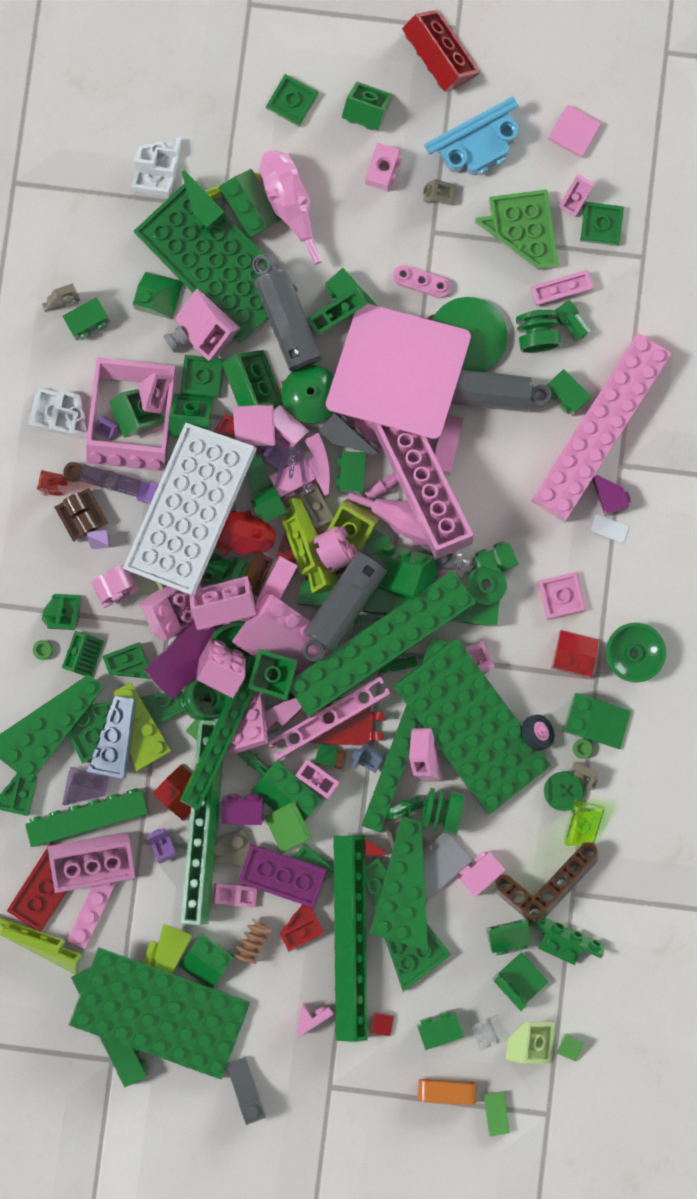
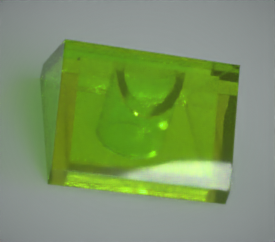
(583, 823)

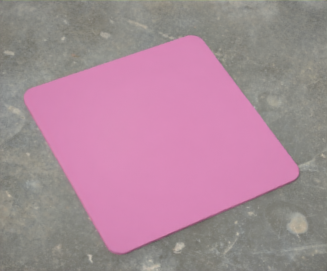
(398, 370)

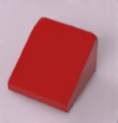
(372, 849)
(382, 1024)

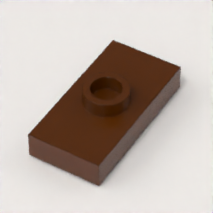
(258, 571)

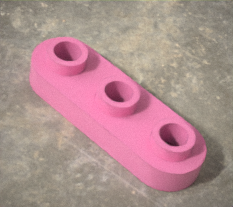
(430, 285)

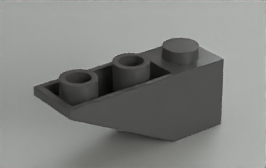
(341, 433)

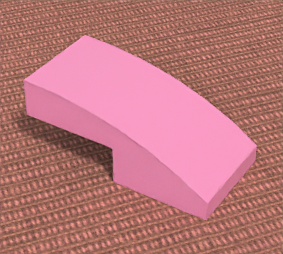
(234, 895)

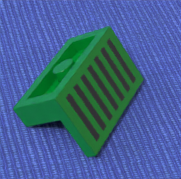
(82, 654)

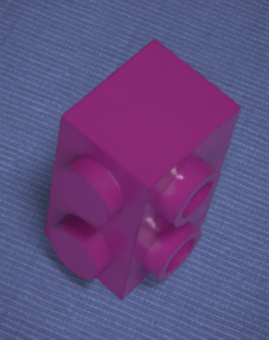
(242, 809)

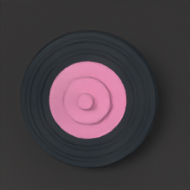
(538, 732)

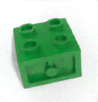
(520, 980)

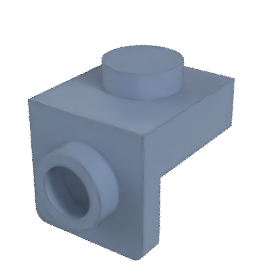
(367, 757)

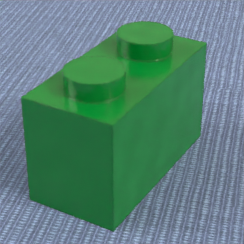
(86, 319)
(568, 392)
(352, 472)
(267, 503)
(439, 1030)

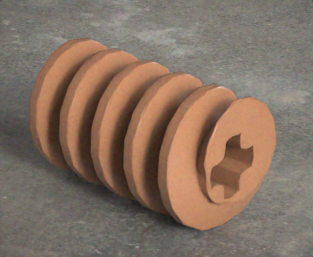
(253, 942)

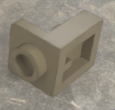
(439, 192)
(583, 772)

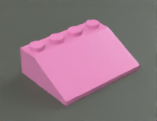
(276, 630)

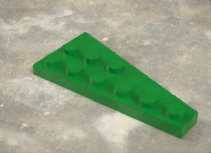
(38, 735)

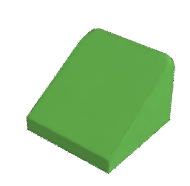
(570, 1047)

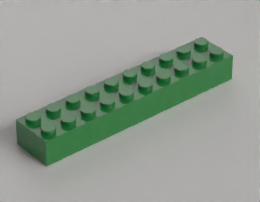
(381, 643)

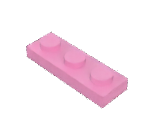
(561, 288)

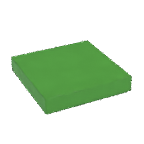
(288, 827)

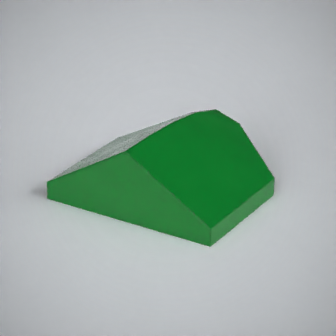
(62, 612)

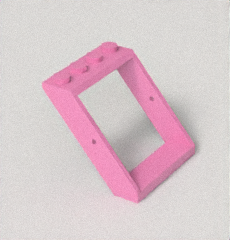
(128, 454)

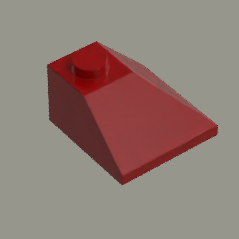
(171, 791)

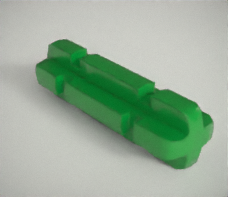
(399, 664)

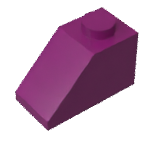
(611, 496)

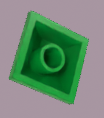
(157, 295)

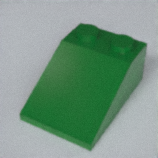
(596, 721)

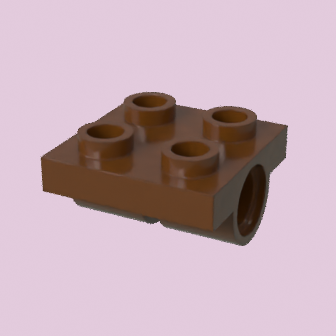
(81, 514)

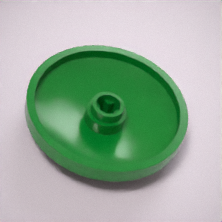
(485, 327)

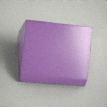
(107, 427)

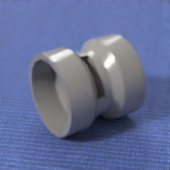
(174, 340)

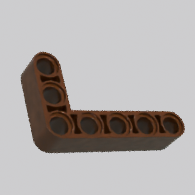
(551, 887)

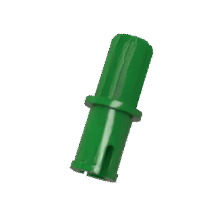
(254, 761)
(405, 807)

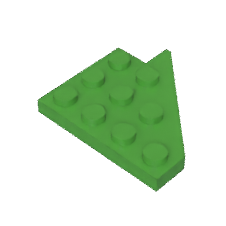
(524, 226)

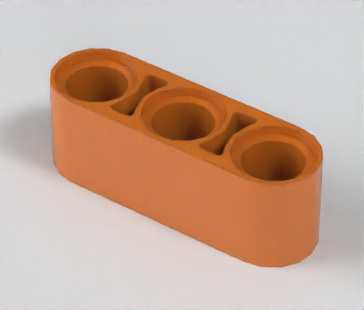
(447, 1091)

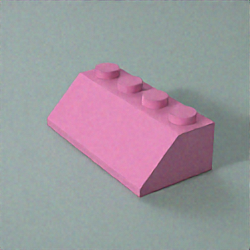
(91, 862)

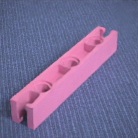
(316, 726)

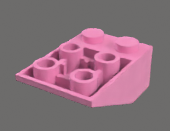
(206, 325)
(167, 611)

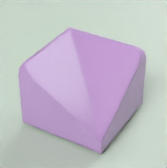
(98, 539)

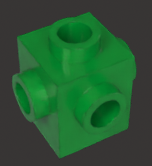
(216, 569)

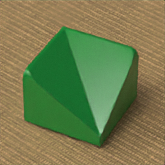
(326, 755)

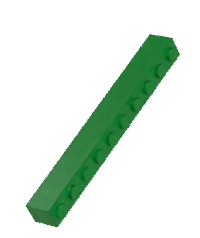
(385, 601)
(395, 761)
(201, 843)
(350, 938)

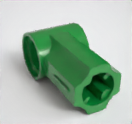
(569, 317)
(237, 569)

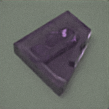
(84, 786)

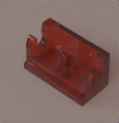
(49, 482)

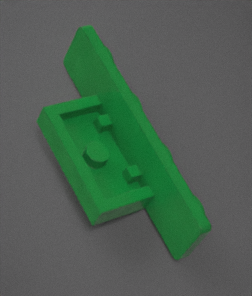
(565, 942)

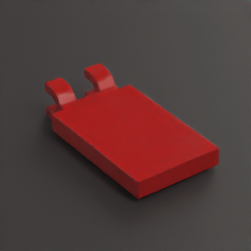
(353, 731)

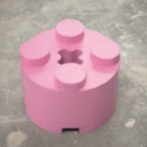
(335, 548)
(114, 586)

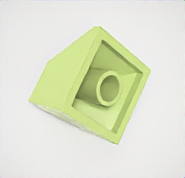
(531, 1043)

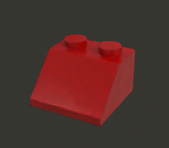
(575, 654)

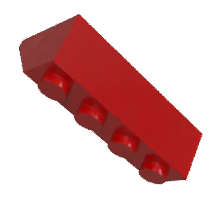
(440, 50)

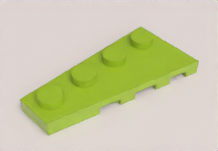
(146, 739)

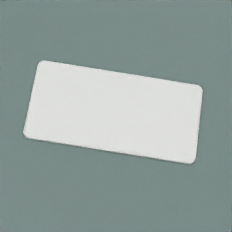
(609, 528)

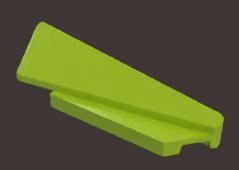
(301, 539)
(42, 944)
(168, 950)

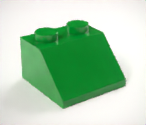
(366, 106)
(190, 410)
(130, 415)
(271, 674)
(509, 936)
(206, 960)

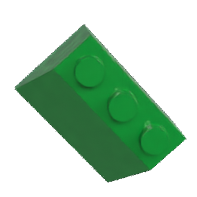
(249, 203)
(252, 379)
(408, 570)
(283, 787)

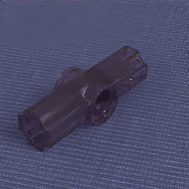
(98, 478)

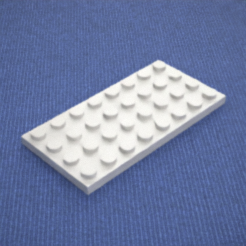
(189, 508)

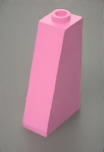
(280, 579)

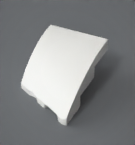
(156, 168)
(58, 413)

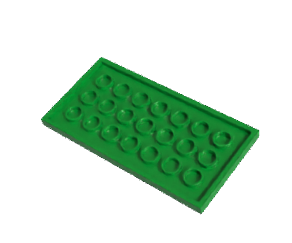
(213, 261)
(471, 725)
(159, 1013)

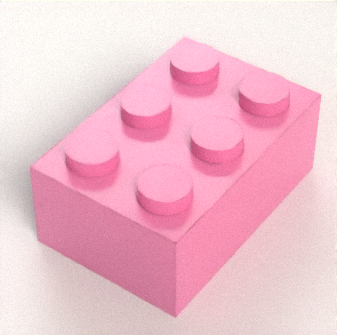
(222, 603)
(221, 667)

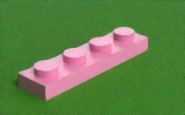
(90, 914)

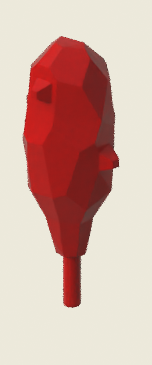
(245, 534)

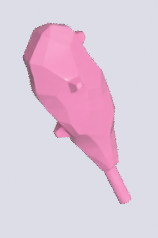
(288, 196)
(396, 515)

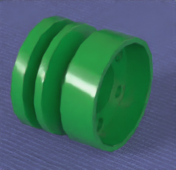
(538, 326)
(192, 701)
(442, 811)

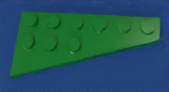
(87, 731)
(402, 901)
(409, 961)

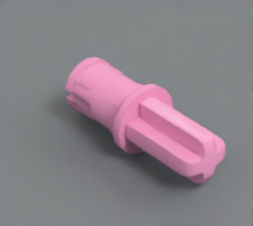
(382, 486)

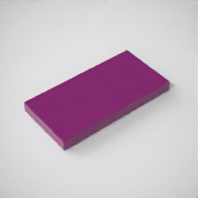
(179, 660)
(282, 876)

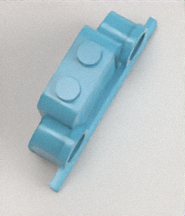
(478, 141)

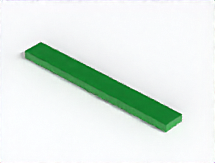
(218, 743)

